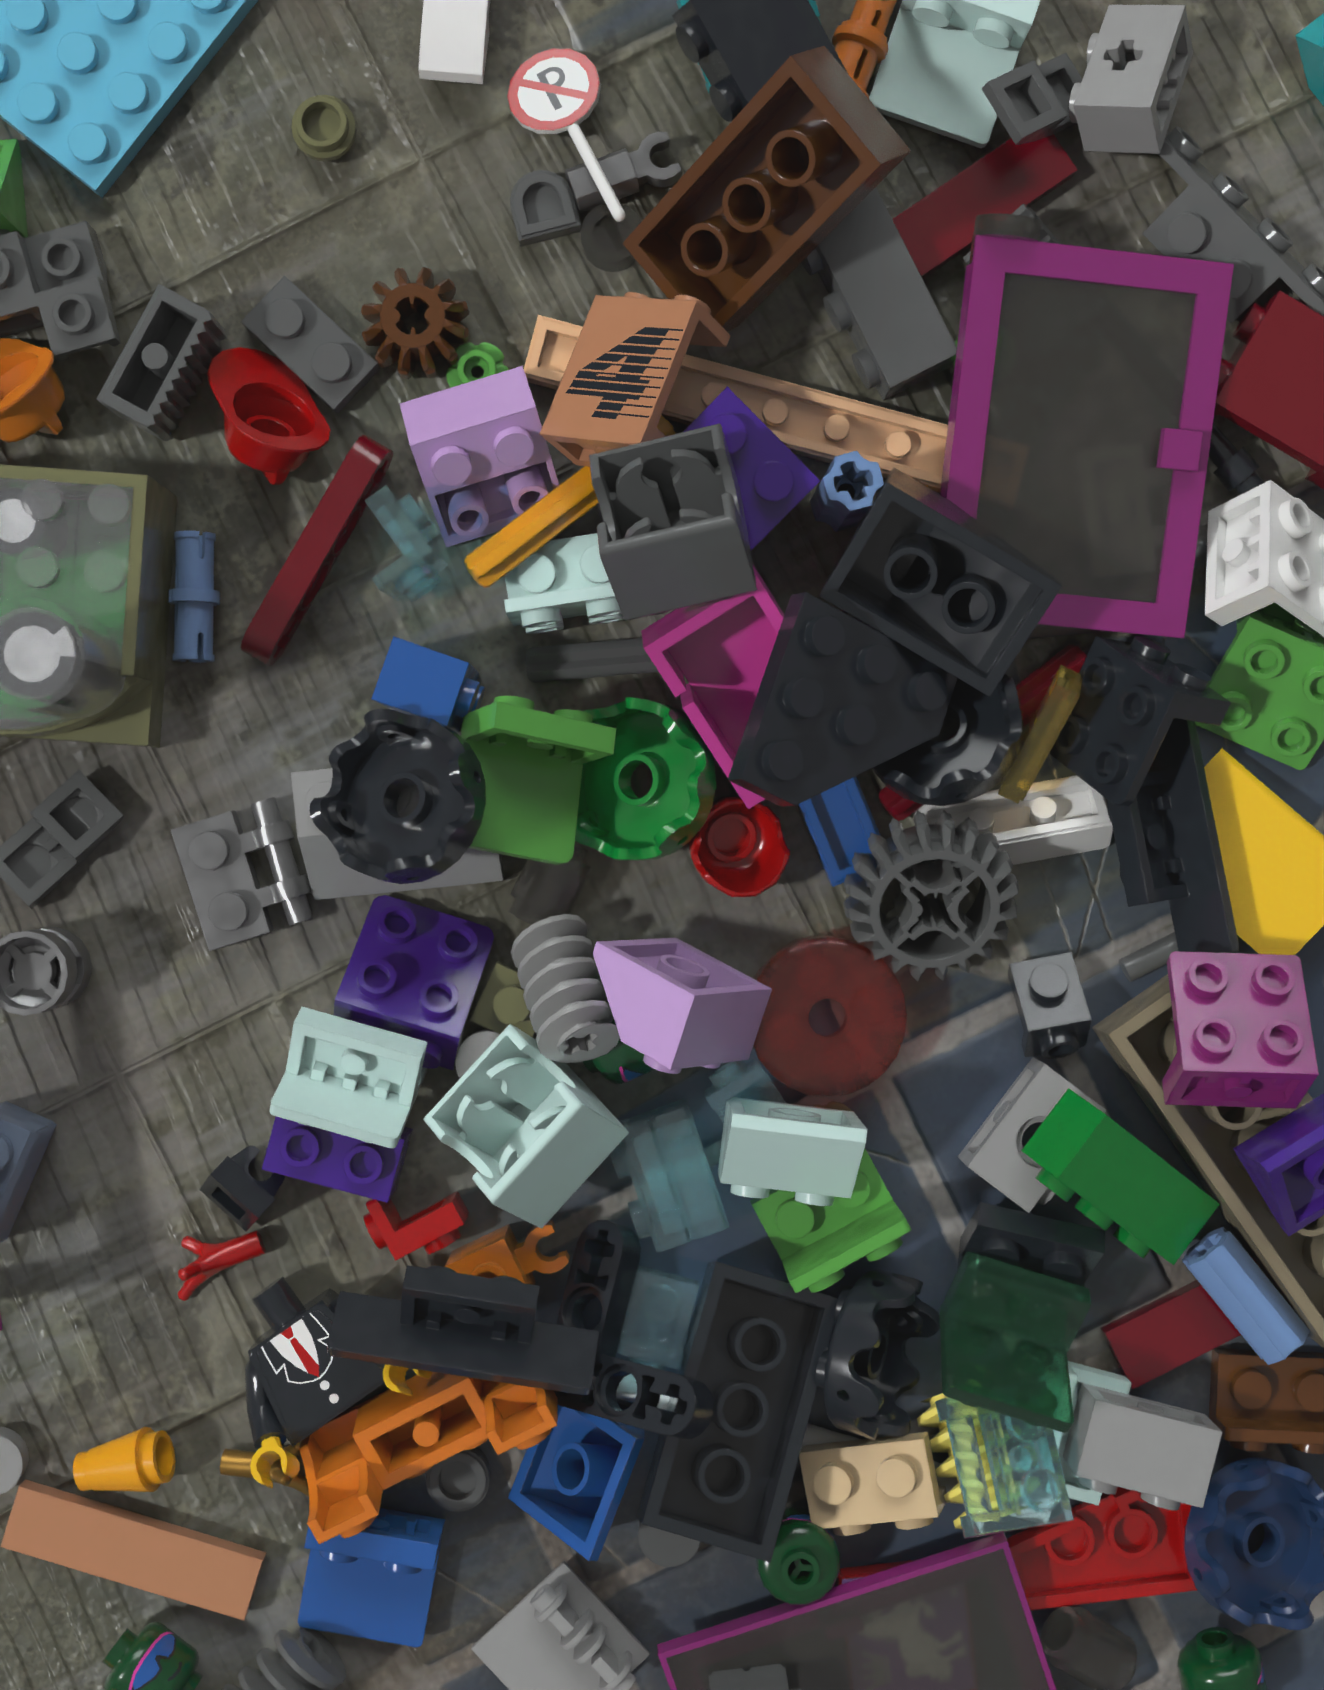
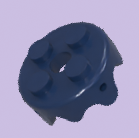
(1288, 1568)

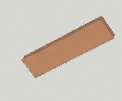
(133, 1549)

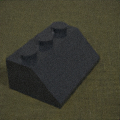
(745, 43)

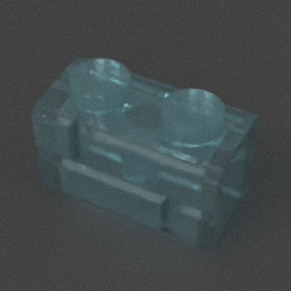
(670, 1177)

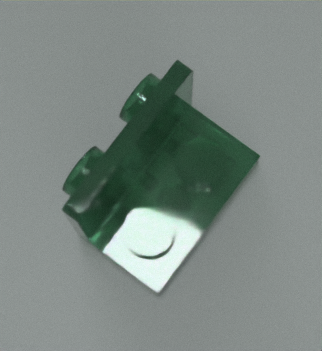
(1010, 1341)

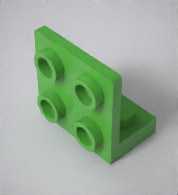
(1273, 687)
(825, 1239)

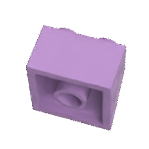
(679, 1003)

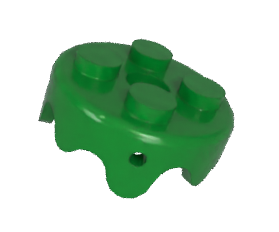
(681, 790)

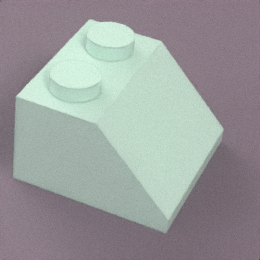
(790, 1150)

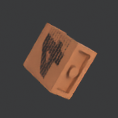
(625, 371)

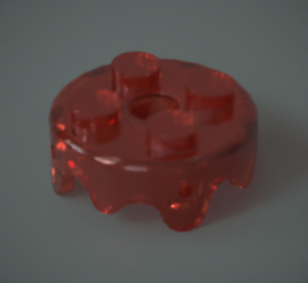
(872, 1026)

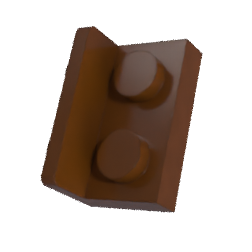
(1268, 1402)

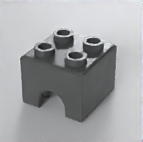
(672, 523)

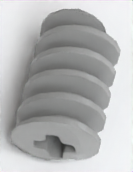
(564, 990)

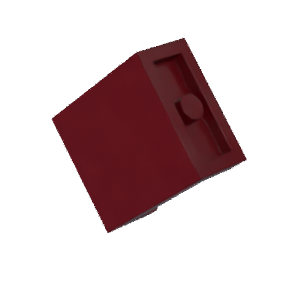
(1278, 380)

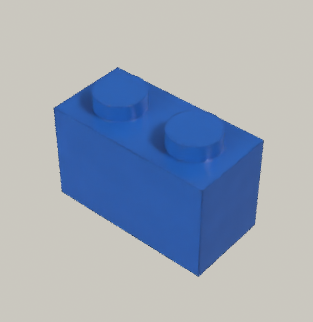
(428, 684)

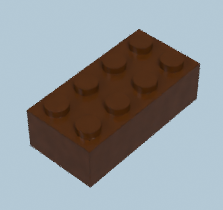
(768, 189)

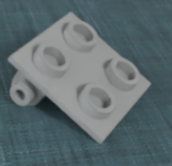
(561, 1640)

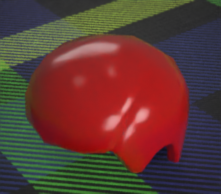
(740, 848)

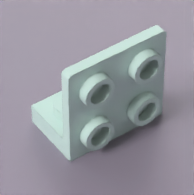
(944, 57)
(561, 583)

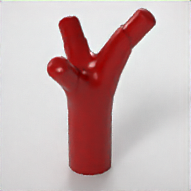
(216, 1258)

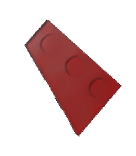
(1104, 1553)

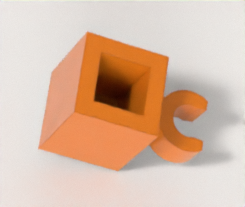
(502, 1255)

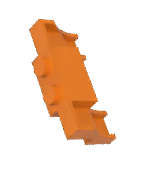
(406, 1435)

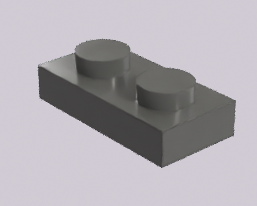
(311, 344)

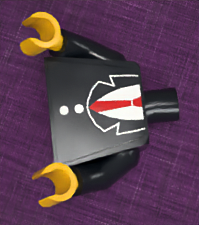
(294, 1380)

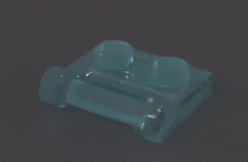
(1021, 1465)

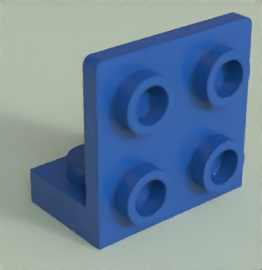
(374, 1581)

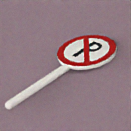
(555, 95)

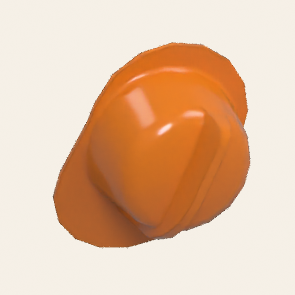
(28, 391)

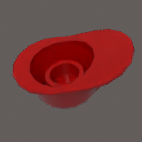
(266, 412)

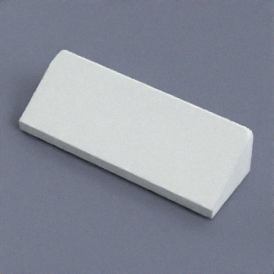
(1051, 821)

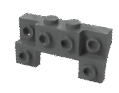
(57, 284)

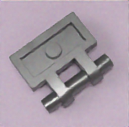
(224, 877)

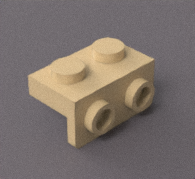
(872, 1483)

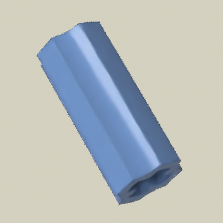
(854, 476)
(1246, 1296)

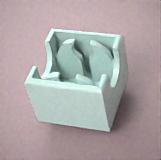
(525, 1127)

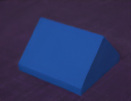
(578, 1478)

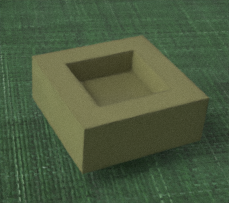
(503, 1002)

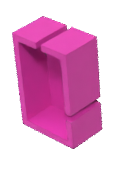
(723, 656)

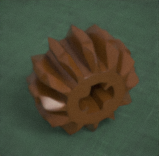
(409, 298)

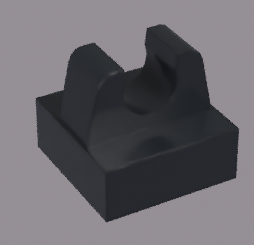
(237, 1192)

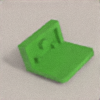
(532, 775)

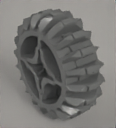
(927, 930)

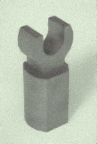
(624, 172)

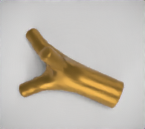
(238, 1464)

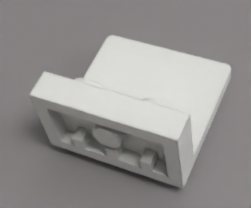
(1264, 553)

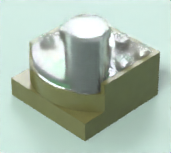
(84, 604)

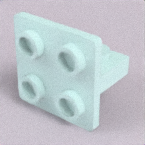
(349, 1078)

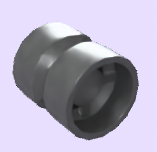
(42, 970)

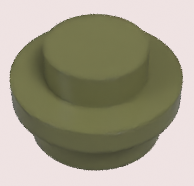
(324, 128)

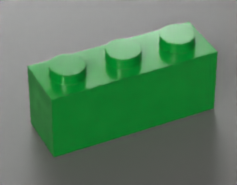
(1117, 1179)

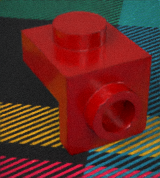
(428, 1228)

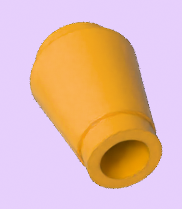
(127, 1463)

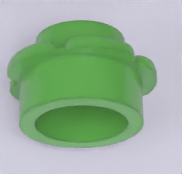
(471, 356)

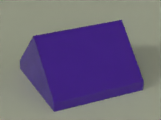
(1289, 1165)

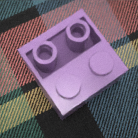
(479, 453)

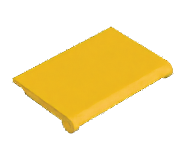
(1268, 860)

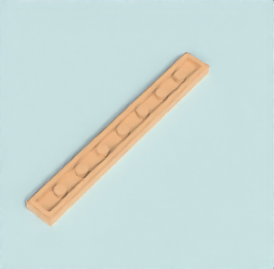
(802, 417)

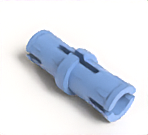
(194, 596)

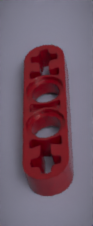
(316, 550)

